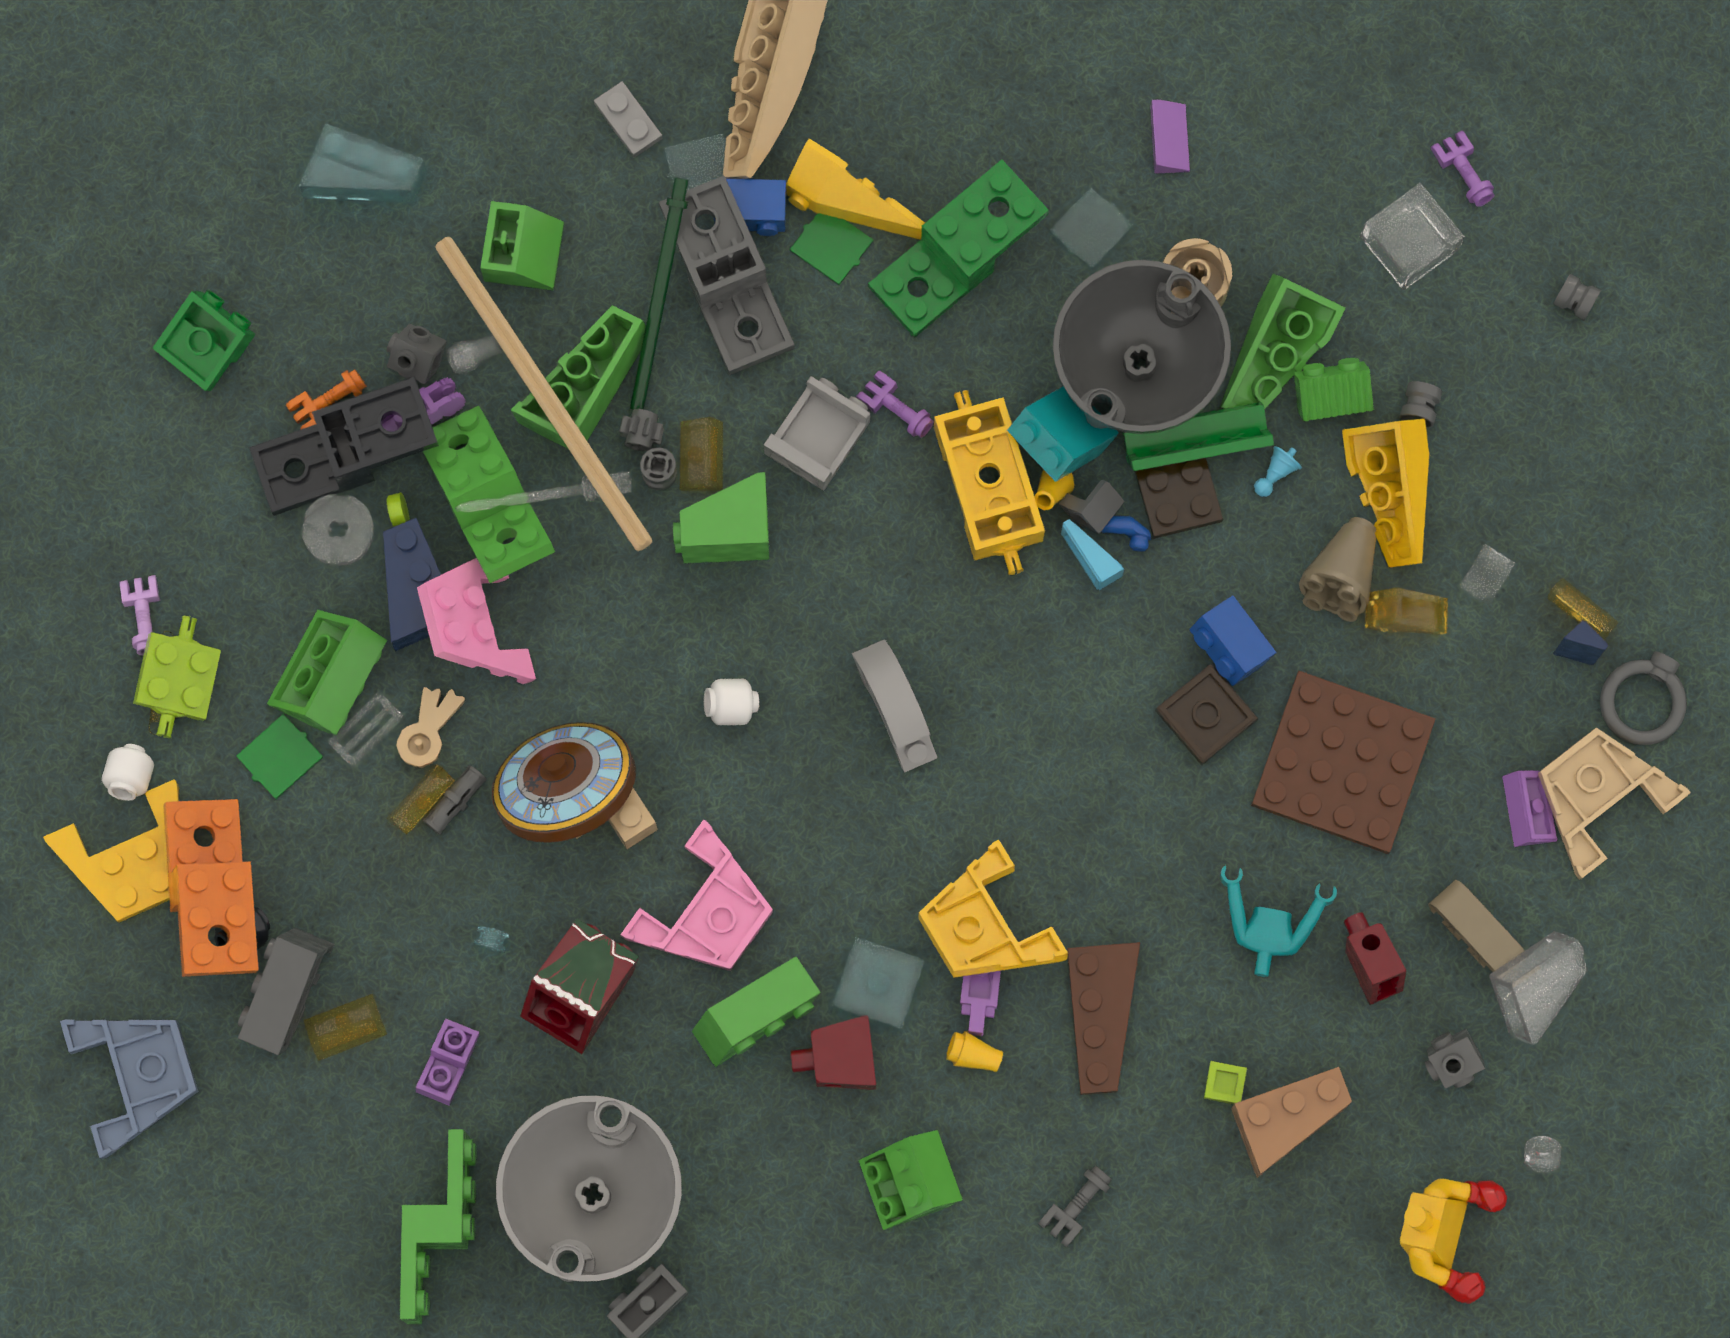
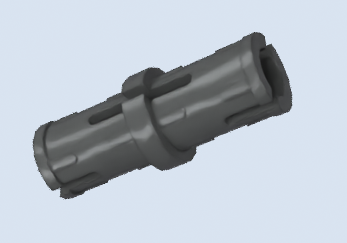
(454, 799)

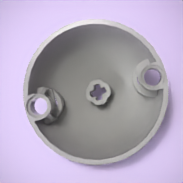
(561, 1157)

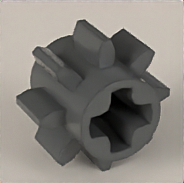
(641, 430)

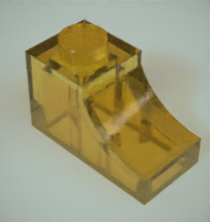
(1406, 611)

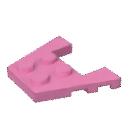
(462, 624)
(719, 918)

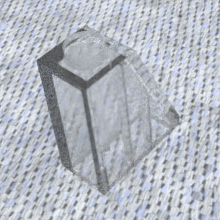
(1538, 985)

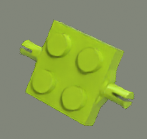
(176, 676)

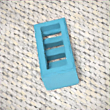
(1093, 558)

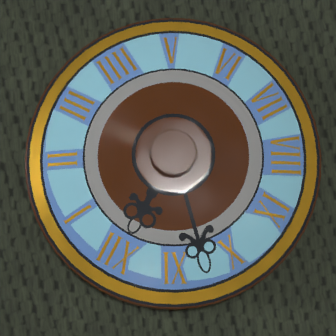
(563, 782)

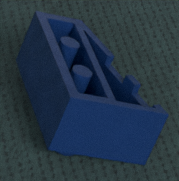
(407, 567)

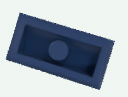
(1582, 644)

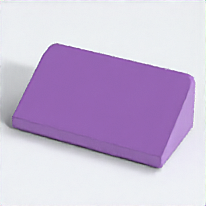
(1169, 137)
(1528, 809)

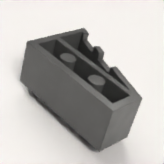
(282, 990)

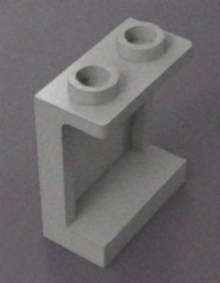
(818, 432)

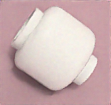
(730, 702)
(127, 772)

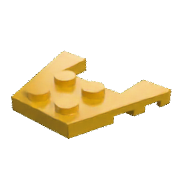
(128, 875)
(972, 930)

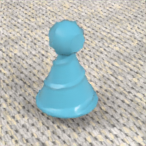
(1280, 466)

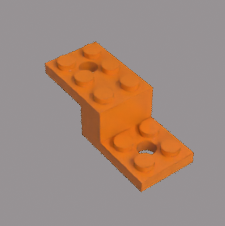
(210, 887)

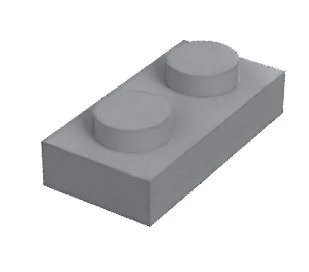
(628, 119)

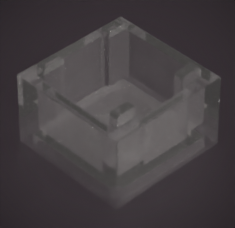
(1412, 236)

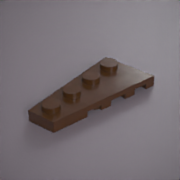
(1101, 1004)

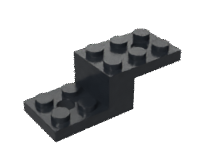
(343, 446)

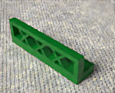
(1200, 437)

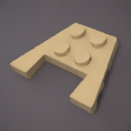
(1589, 782)

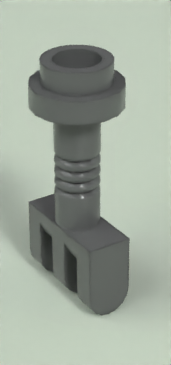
(1066, 1218)

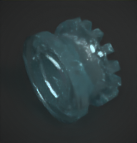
(491, 940)

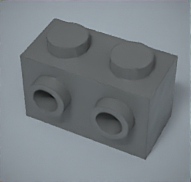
(648, 1303)

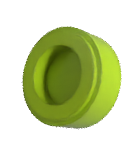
(397, 509)

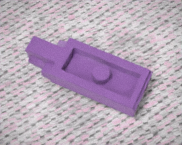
(979, 999)

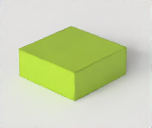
(1225, 1082)

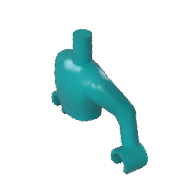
(1270, 929)

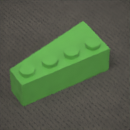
(588, 375)

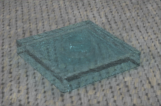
(878, 983)

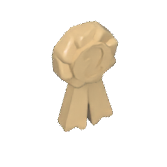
(420, 742)

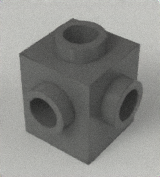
(415, 353)
(1458, 1047)

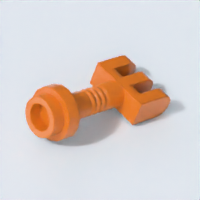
(351, 383)

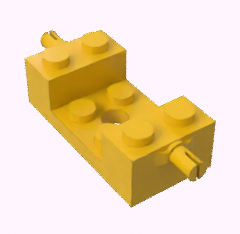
(996, 515)

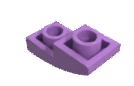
(447, 1062)

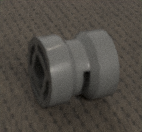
(1577, 297)
(1421, 402)
(661, 475)

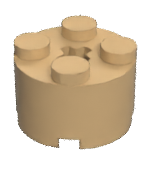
(1203, 262)

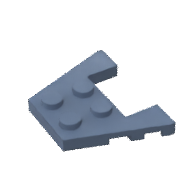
(149, 1069)

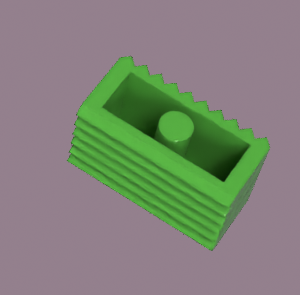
(1333, 389)

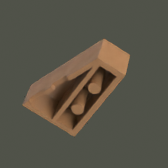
(1288, 1115)

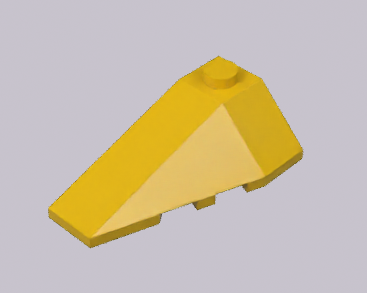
(827, 188)
(1394, 473)

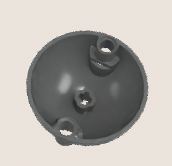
(1123, 318)

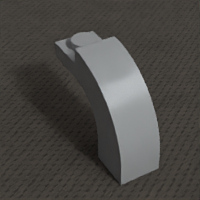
(896, 704)

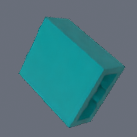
(1059, 434)

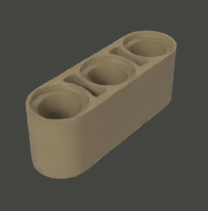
(1475, 926)

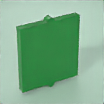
(831, 246)
(279, 756)

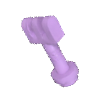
(141, 600)

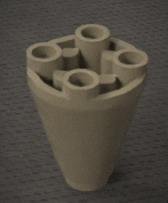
(1342, 572)

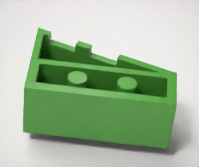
(756, 1011)

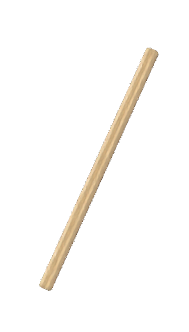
(544, 394)

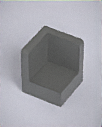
(1094, 511)

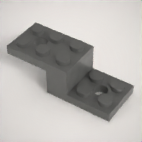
(729, 278)

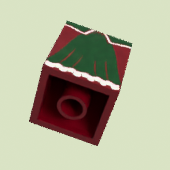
(578, 985)

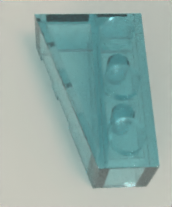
(360, 169)

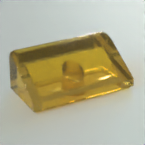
(701, 455)
(1581, 608)
(420, 799)
(345, 1027)

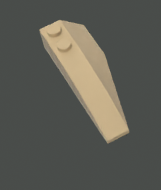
(773, 63)

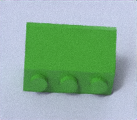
(327, 671)

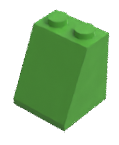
(726, 525)

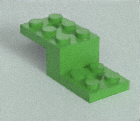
(480, 473)
(437, 1227)

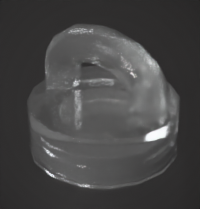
(1542, 1154)

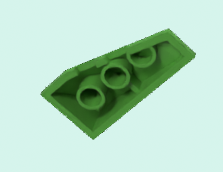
(1280, 340)

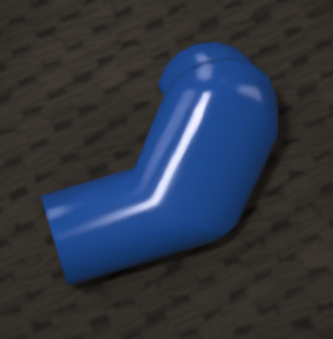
(1131, 528)

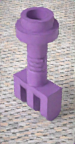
(1480, 191)
(919, 423)

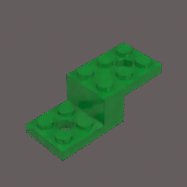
(958, 248)

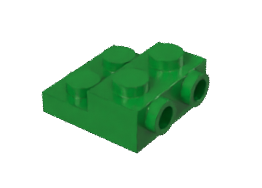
(204, 338)

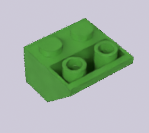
(521, 246)
(910, 1179)

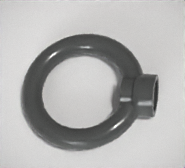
(1659, 668)

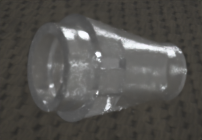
(470, 354)

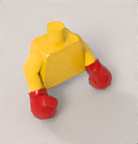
(1434, 1228)

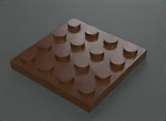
(1343, 762)

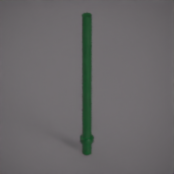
(676, 205)

